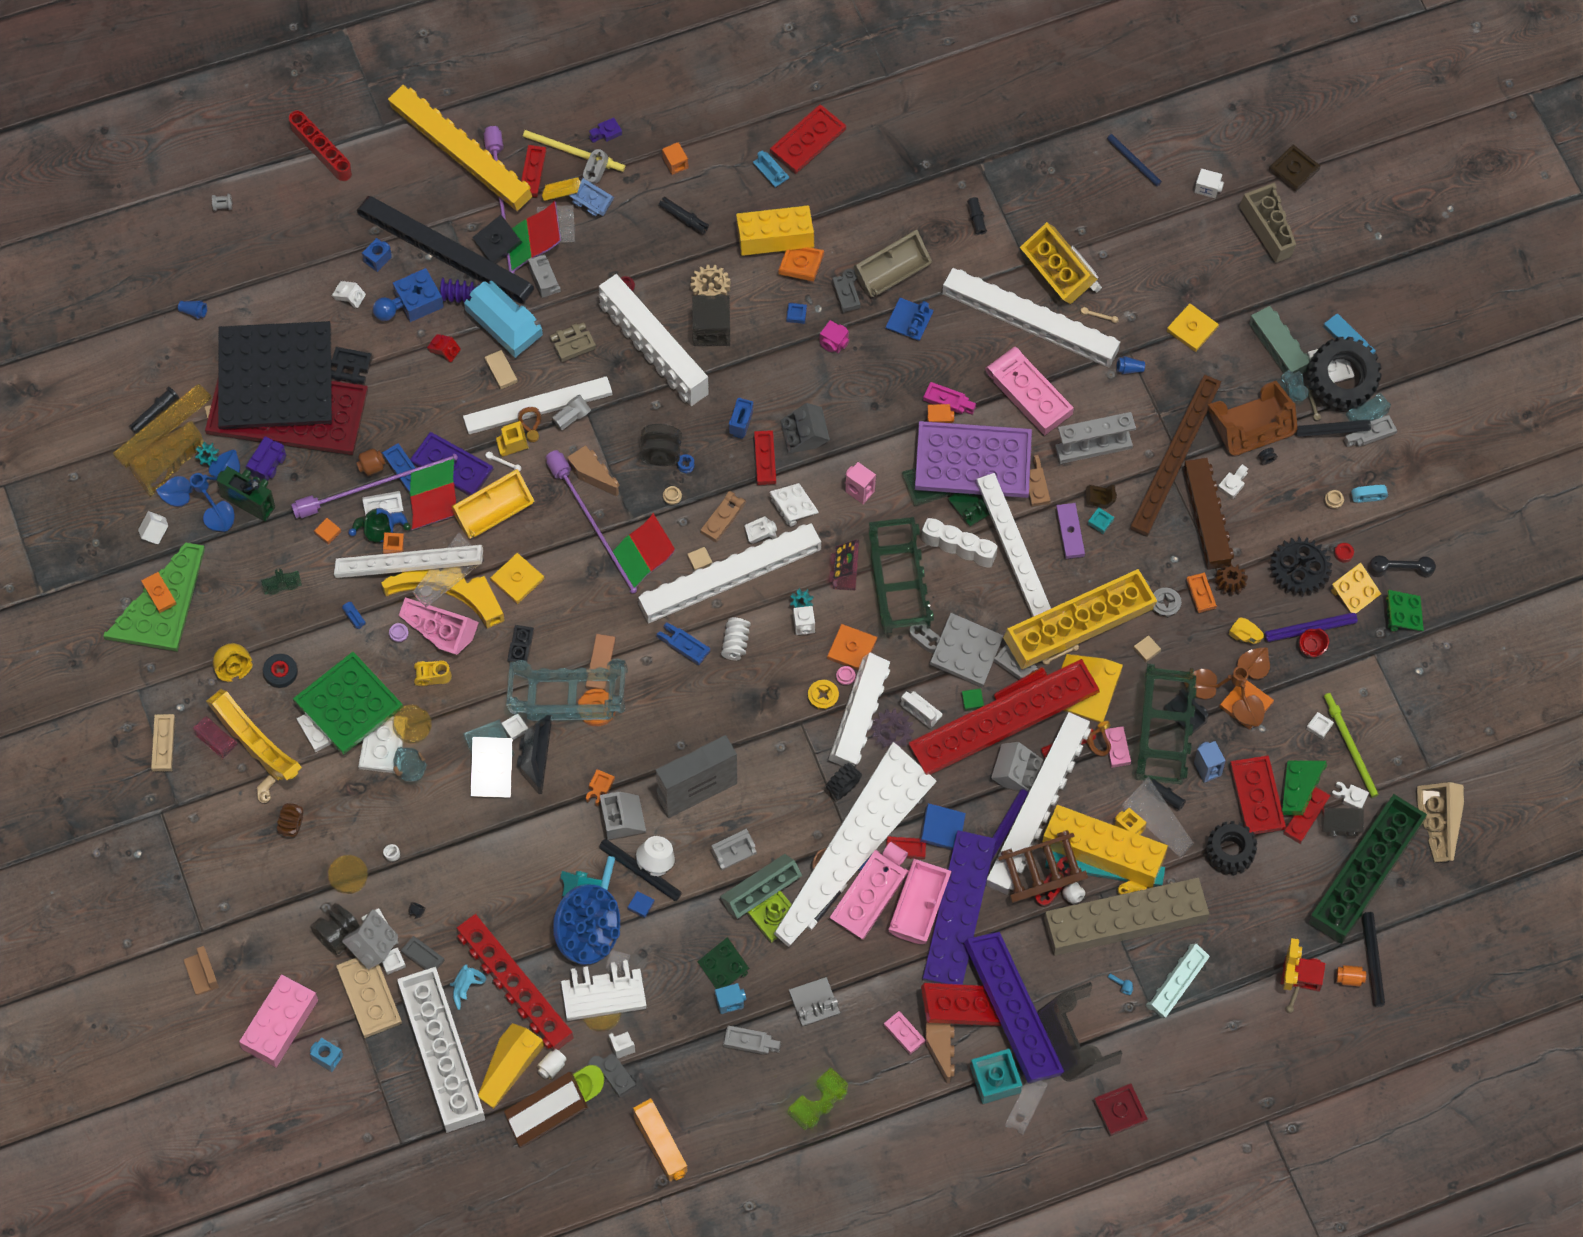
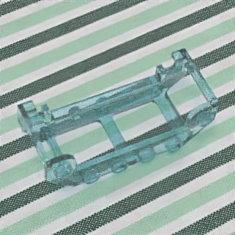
(615, 669)

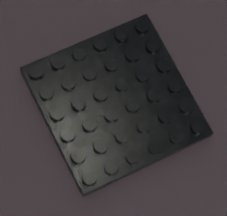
(274, 375)

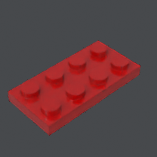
(808, 138)
(1258, 795)
(958, 1004)

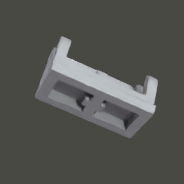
(543, 276)
(733, 849)

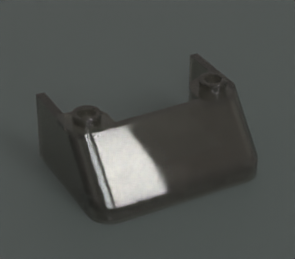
(1075, 1061)

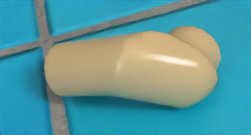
(263, 789)

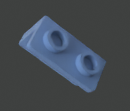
(592, 197)

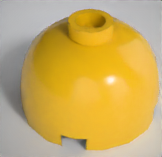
(232, 661)

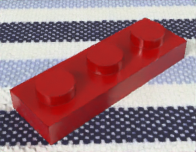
(534, 167)
(765, 457)
(1301, 824)

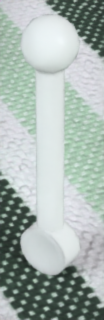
(489, 456)

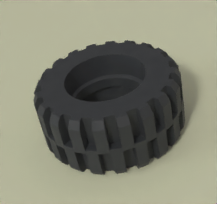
(1358, 356)

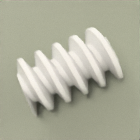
(735, 638)

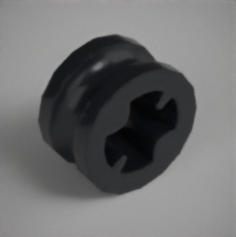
(1267, 456)

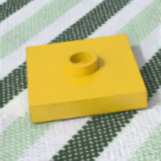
(1192, 327)
(517, 578)

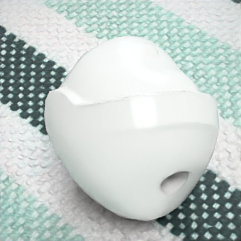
(1073, 893)

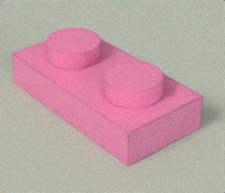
(1119, 750)
(904, 1032)

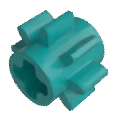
(204, 457)
(804, 594)

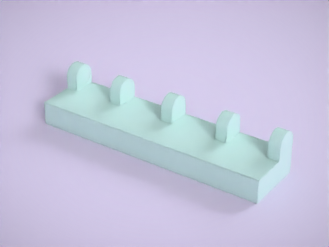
(1178, 980)

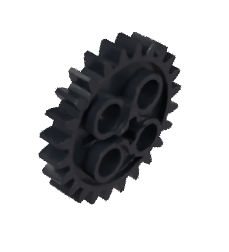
(1290, 553)

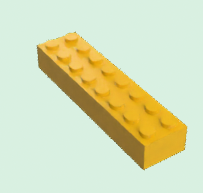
(1079, 619)

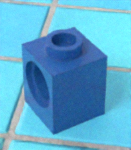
(377, 261)

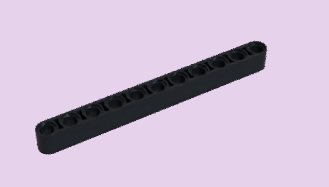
(444, 248)

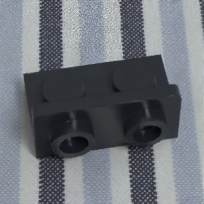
(1179, 704)

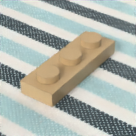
(163, 742)

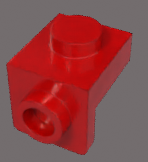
(444, 346)

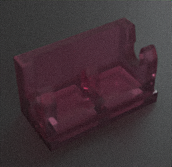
(214, 737)

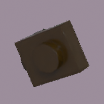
(1100, 496)

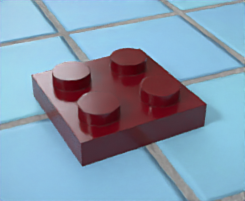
(1120, 1109)

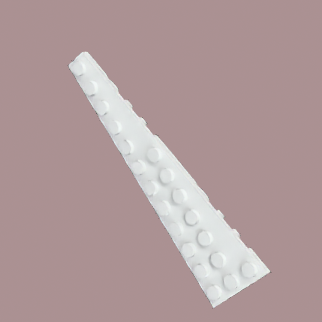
(881, 806)

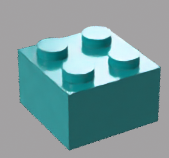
(996, 1076)

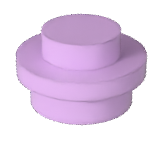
(398, 632)

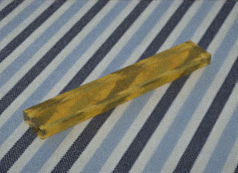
(163, 424)

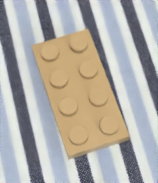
(369, 997)

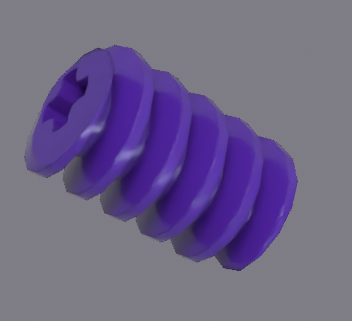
(456, 290)

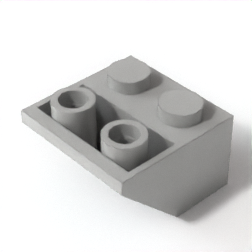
(1016, 767)
(622, 814)

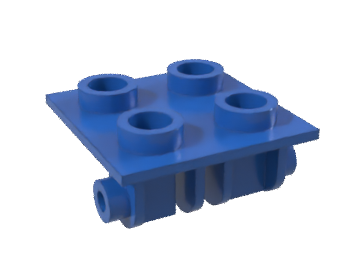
(910, 318)

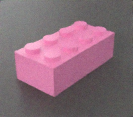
(278, 1021)

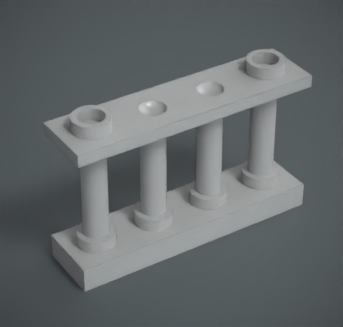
(1095, 437)

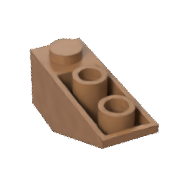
(588, 469)
(939, 1046)

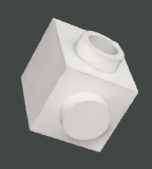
(804, 620)

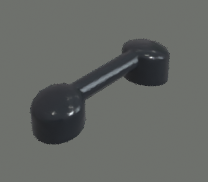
(1379, 565)

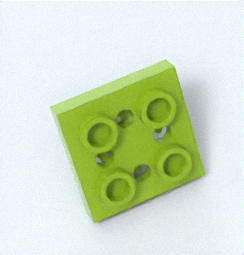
(772, 916)

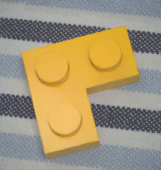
(1293, 956)

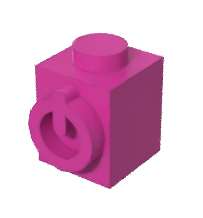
(834, 337)

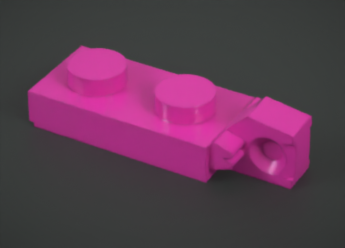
(958, 402)

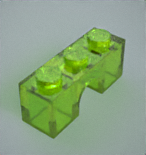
(807, 1112)

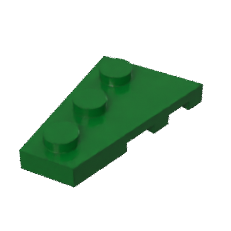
(1299, 785)

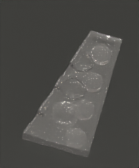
(442, 579)
(1160, 819)

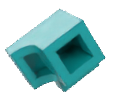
(576, 879)

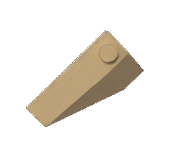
(1444, 811)

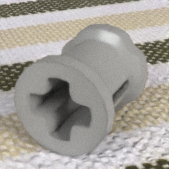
(222, 202)

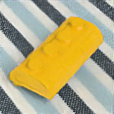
(492, 504)

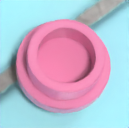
(845, 675)

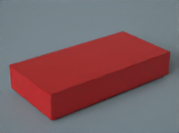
(913, 846)

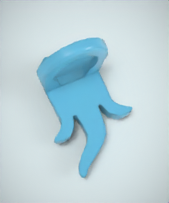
(463, 981)

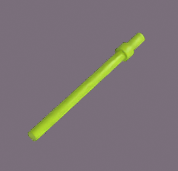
(1335, 713)

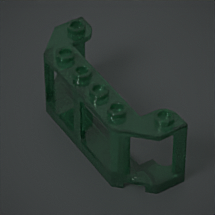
(881, 588)
(1145, 752)

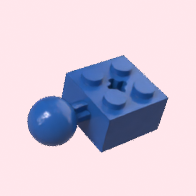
(414, 294)

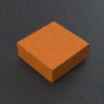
(327, 531)

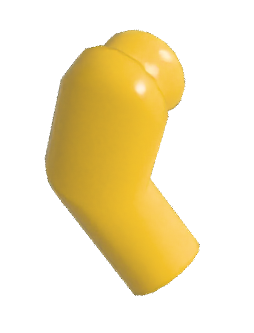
(1129, 887)

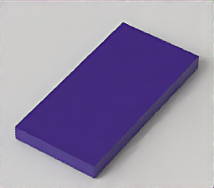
(468, 470)

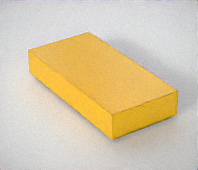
(561, 188)

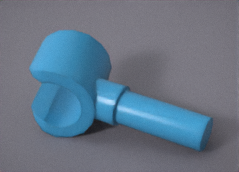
(1127, 986)

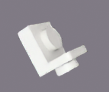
(760, 530)

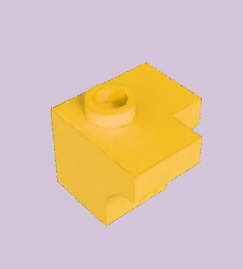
(512, 439)

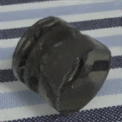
(332, 932)

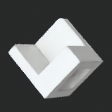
(153, 527)
(621, 1045)

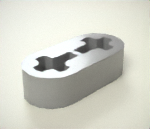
(595, 166)
(923, 641)

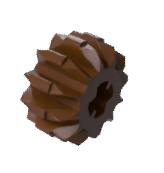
(1229, 584)
(290, 820)

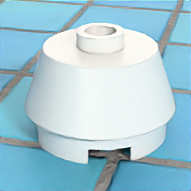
(655, 855)

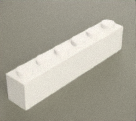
(859, 710)

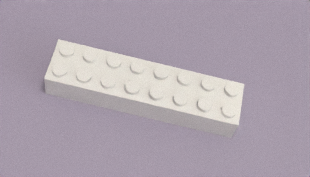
(653, 340)
(441, 1049)

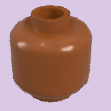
(370, 462)

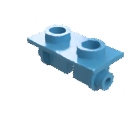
(770, 169)

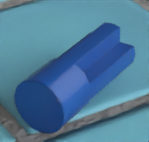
(353, 615)

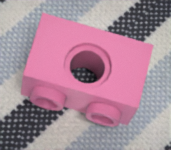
(860, 482)

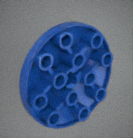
(586, 924)

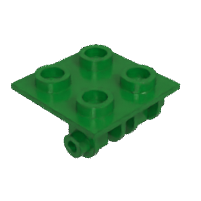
(1404, 611)

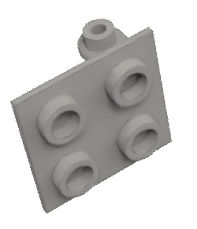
(814, 1001)

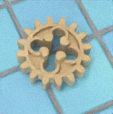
(707, 276)

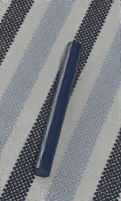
(1133, 159)

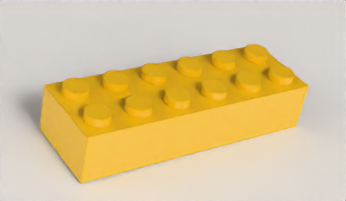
(1107, 846)

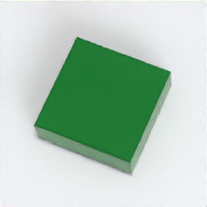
(972, 699)

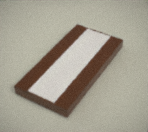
(546, 1109)

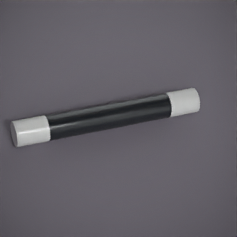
(824, 910)

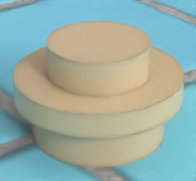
(672, 495)
(1334, 499)

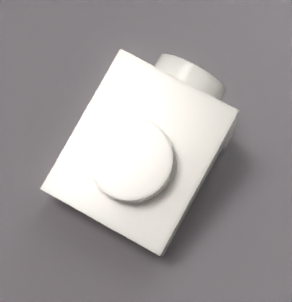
(349, 292)

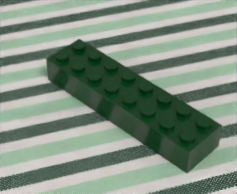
(1367, 869)

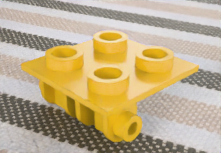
(1356, 589)

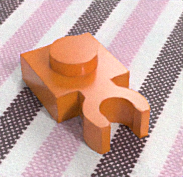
(599, 785)

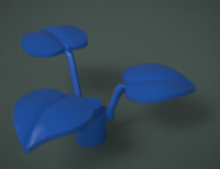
(177, 490)

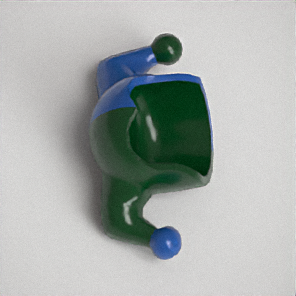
(379, 522)

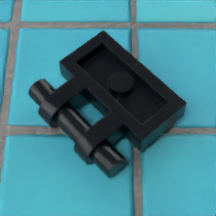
(351, 360)

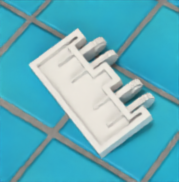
(603, 996)

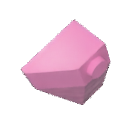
(443, 628)

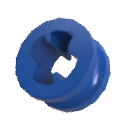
(688, 458)

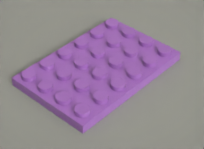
(958, 454)

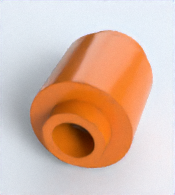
(1351, 975)

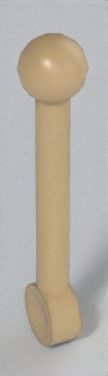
(1084, 311)
(1047, 661)

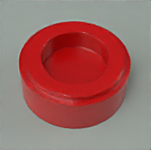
(1344, 552)

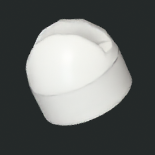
(391, 853)

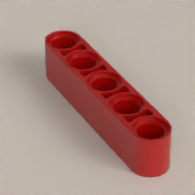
(324, 152)

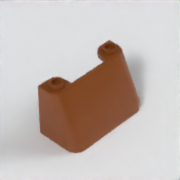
(1257, 421)

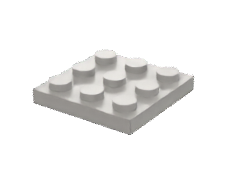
(966, 650)

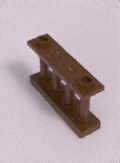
(1057, 879)

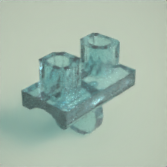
(1294, 385)

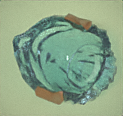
(409, 764)

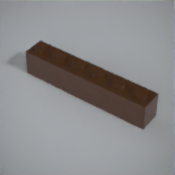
(1207, 513)

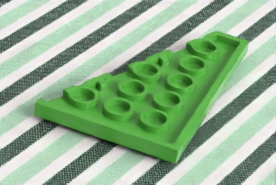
(142, 621)

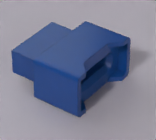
(741, 418)

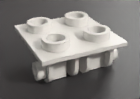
(793, 503)

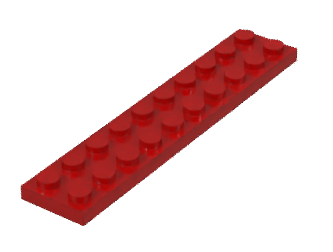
(1004, 717)

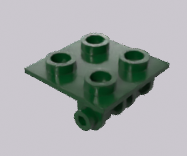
(970, 507)
(723, 964)

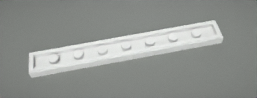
(545, 403)
(408, 561)

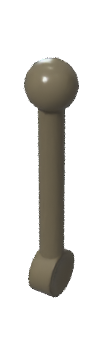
(1317, 417)
(1289, 1008)

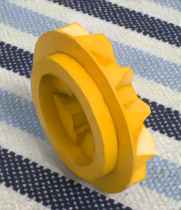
(823, 686)

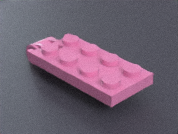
(871, 891)

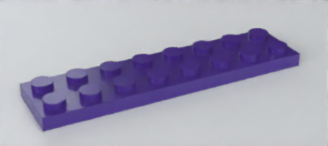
(959, 908)
(1014, 1007)

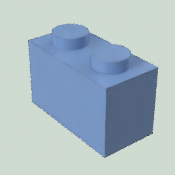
(1209, 761)

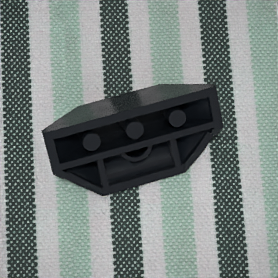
(535, 752)

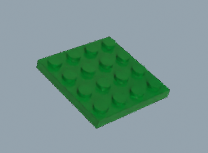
(348, 703)

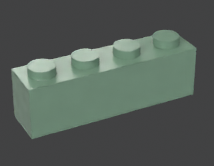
(1278, 341)
(761, 886)

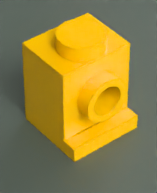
(1130, 818)

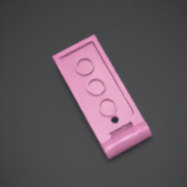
(1029, 390)

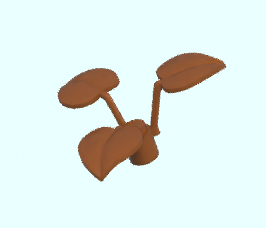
(1252, 664)

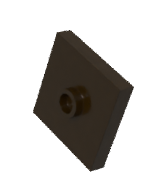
(1294, 167)

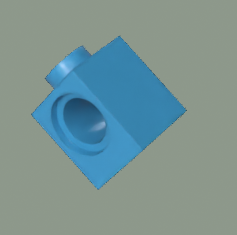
(730, 998)
(329, 1062)

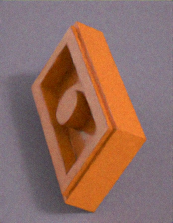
(158, 592)
(1201, 592)

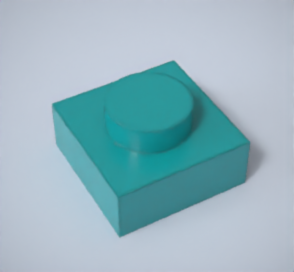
(1101, 520)

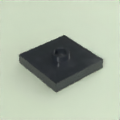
(497, 239)

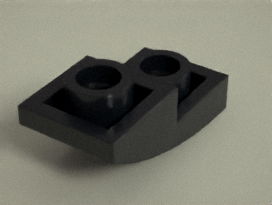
(521, 643)

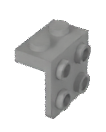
(371, 940)

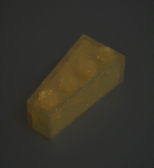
(165, 457)

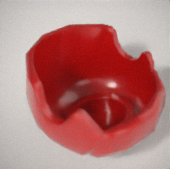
(1313, 642)

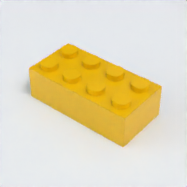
(775, 230)
(1058, 263)

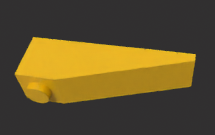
(511, 1058)

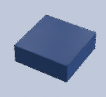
(796, 313)
(641, 904)

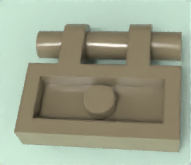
(574, 345)

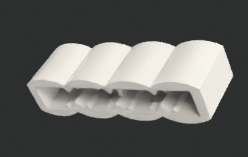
(962, 543)

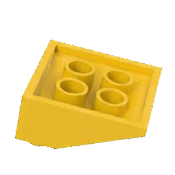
(1106, 675)

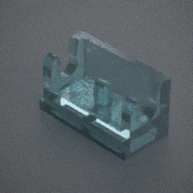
(1370, 410)

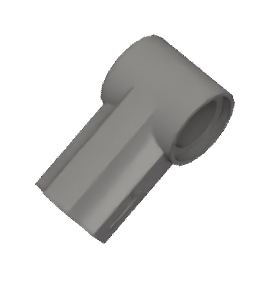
(575, 409)

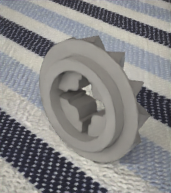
(1171, 596)

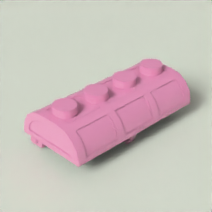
(919, 902)

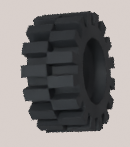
(844, 780)

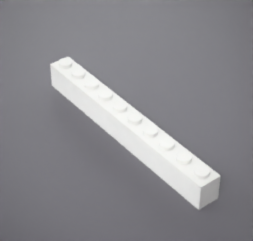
(1031, 317)
(729, 573)
(1040, 798)

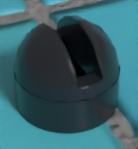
(417, 909)

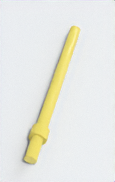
(572, 150)

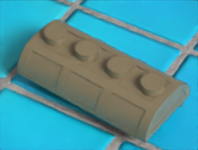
(892, 264)

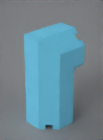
(503, 318)

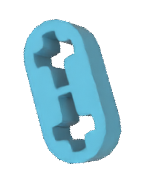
(1369, 493)

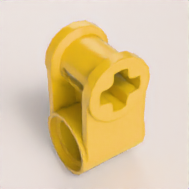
(428, 673)

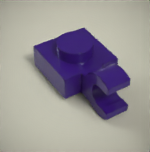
(608, 130)

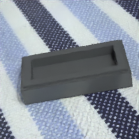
(422, 954)

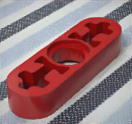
(1051, 895)

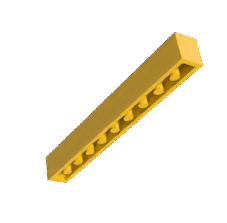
(460, 148)

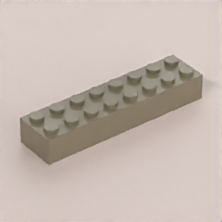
(1126, 916)

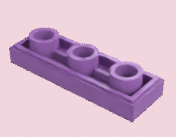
(1069, 521)

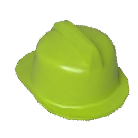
(590, 1081)

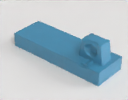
(1339, 327)

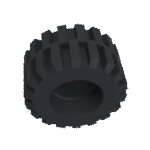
(1236, 834)

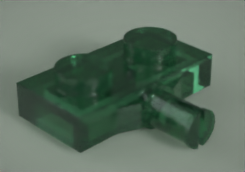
(281, 582)

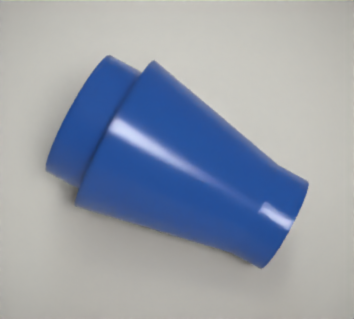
(194, 308)
(1129, 365)

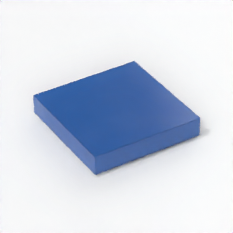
(941, 826)

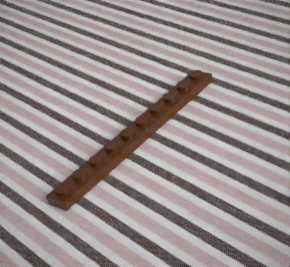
(1175, 455)

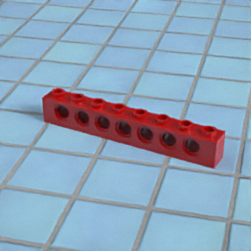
(476, 928)

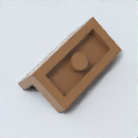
(201, 972)

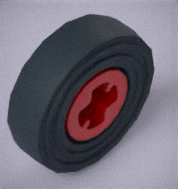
(280, 679)

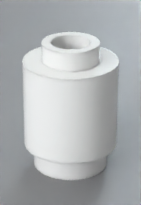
(551, 1064)

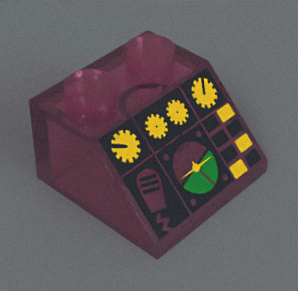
(845, 566)

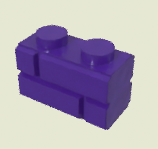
(266, 459)

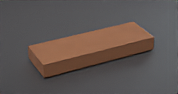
(601, 656)

